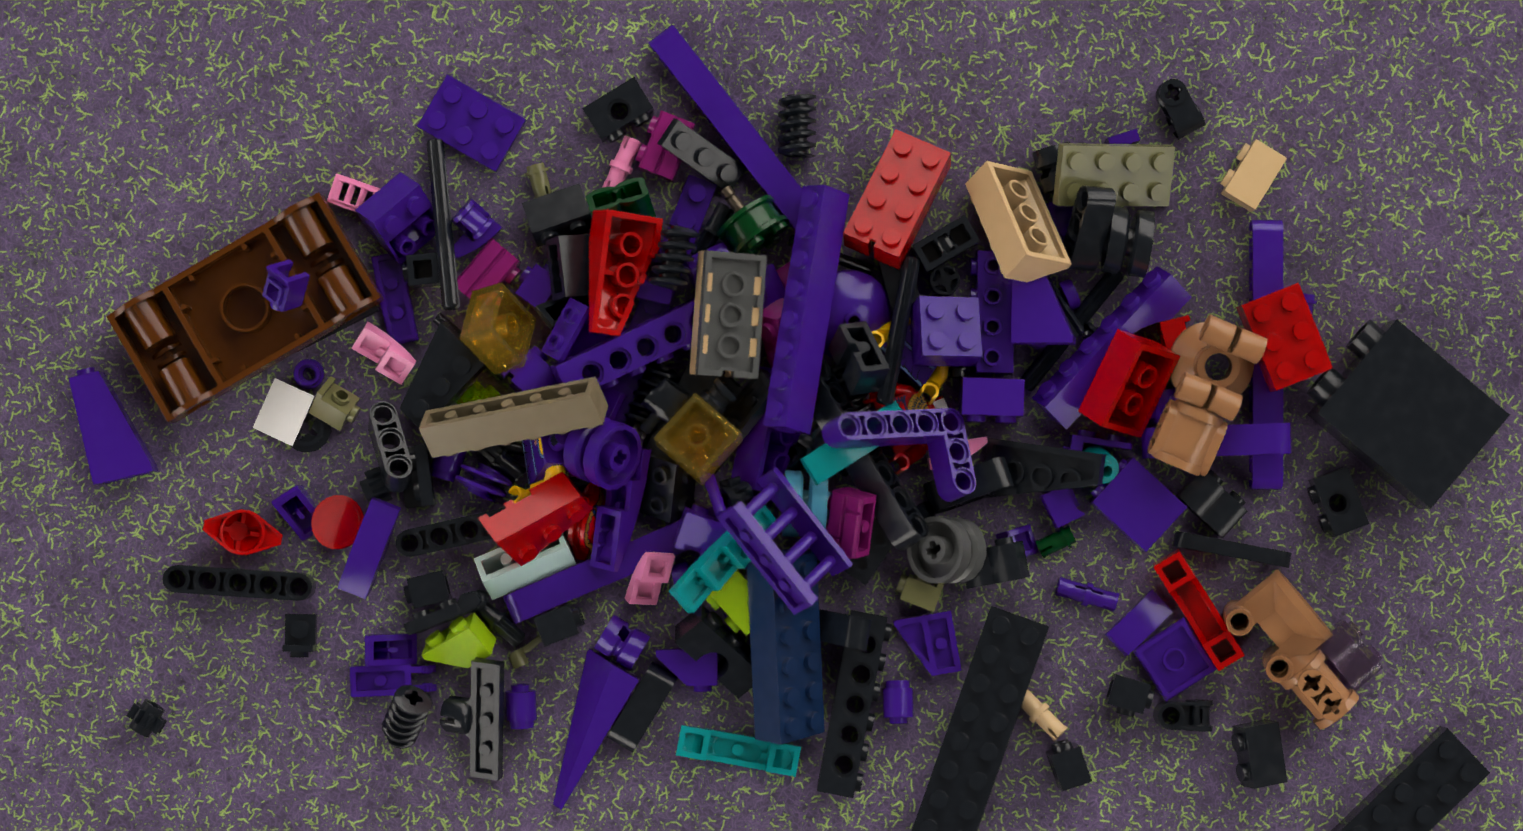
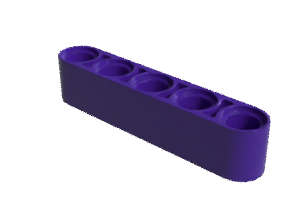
(1244, 440)

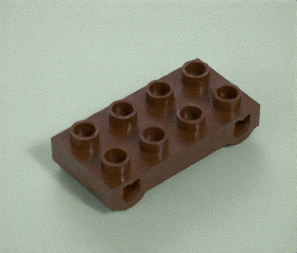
(215, 327)

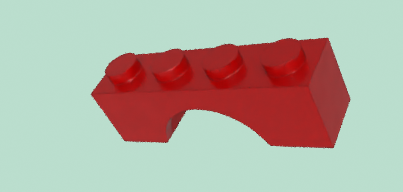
(1198, 609)

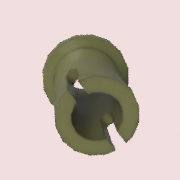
(539, 179)

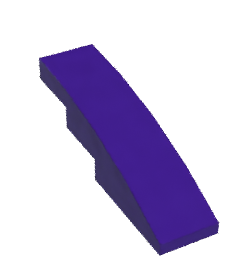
(617, 519)

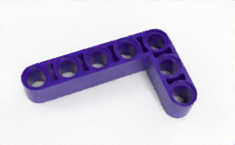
(938, 428)

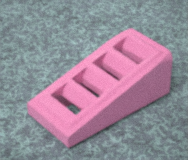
(339, 181)

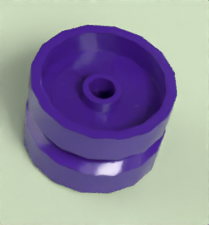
(603, 454)

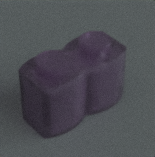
(1350, 656)

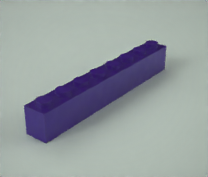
(806, 309)

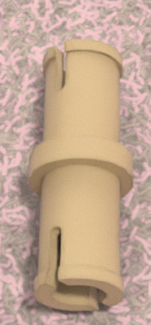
(1042, 716)

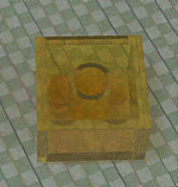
(498, 328)
(698, 439)

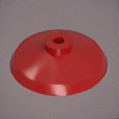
(336, 521)

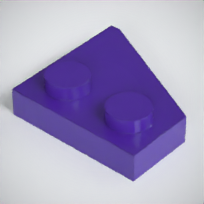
(932, 641)

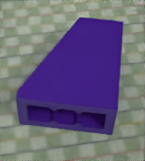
(1038, 315)

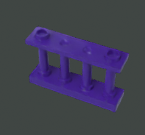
(765, 554)

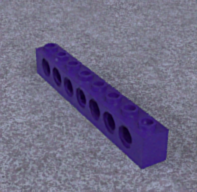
(653, 332)

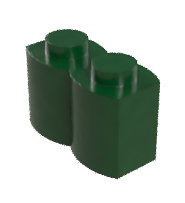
(627, 196)

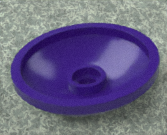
(858, 296)

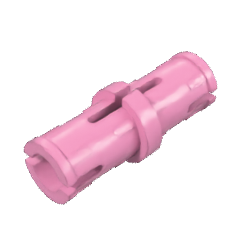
(623, 161)

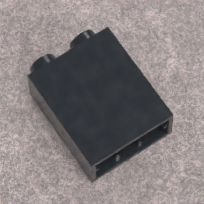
(1405, 412)

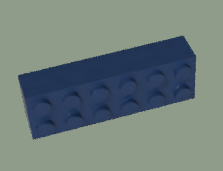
(785, 660)

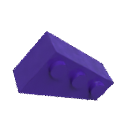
(698, 529)

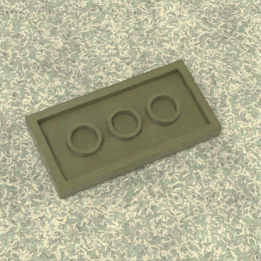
(1135, 171)

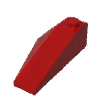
(618, 263)

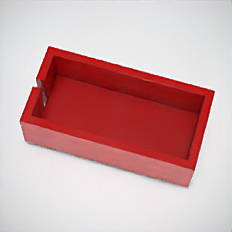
(897, 198)

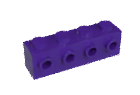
(995, 314)

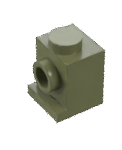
(335, 405)
(919, 592)

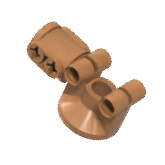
(1193, 425)
(1297, 635)

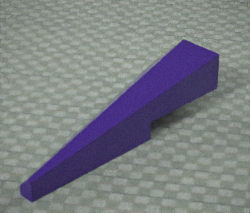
(598, 703)

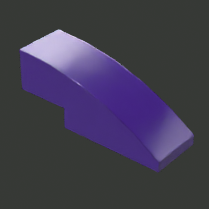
(369, 548)

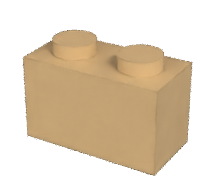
(1252, 175)

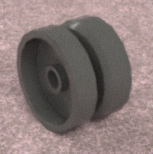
(950, 552)

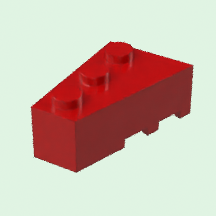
(538, 519)

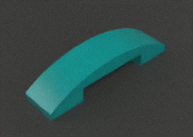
(828, 461)
(737, 750)

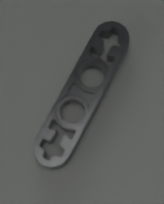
(1232, 549)

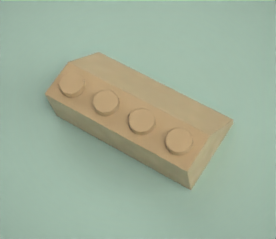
(1017, 222)

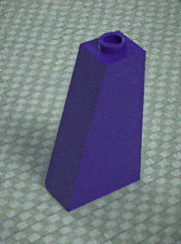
(108, 434)

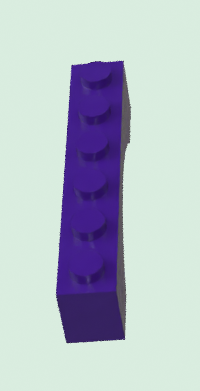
(1152, 301)

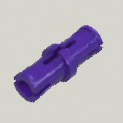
(1087, 594)

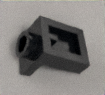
(300, 634)

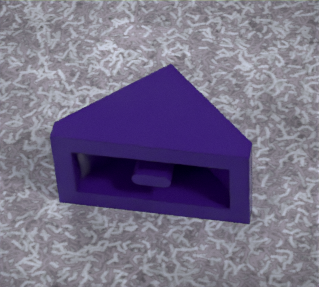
(297, 510)
(390, 649)

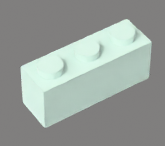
(504, 575)

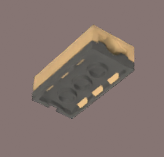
(728, 314)

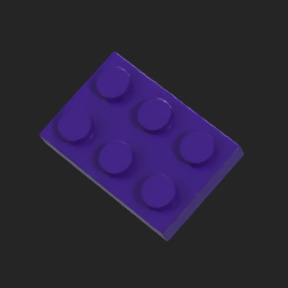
(471, 123)

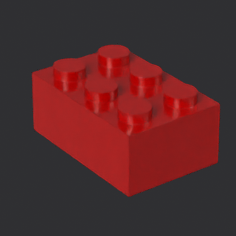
(1293, 342)
(1129, 383)

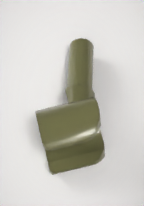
(518, 656)

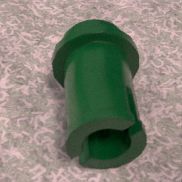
(1055, 541)

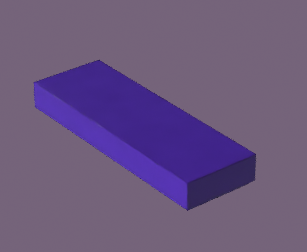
(397, 302)

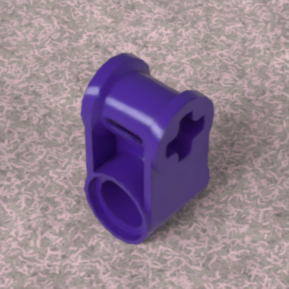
(472, 219)

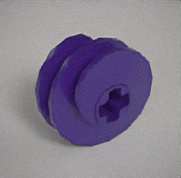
(484, 481)

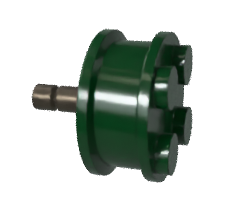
(752, 225)

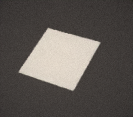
(283, 412)

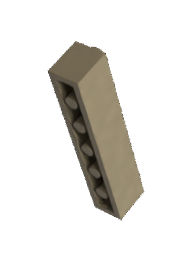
(514, 417)

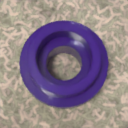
(299, 373)

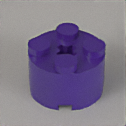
(533, 375)

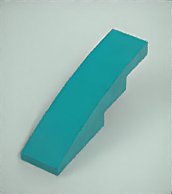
(714, 567)

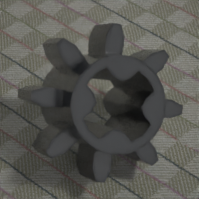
(374, 486)
(735, 490)
(146, 718)

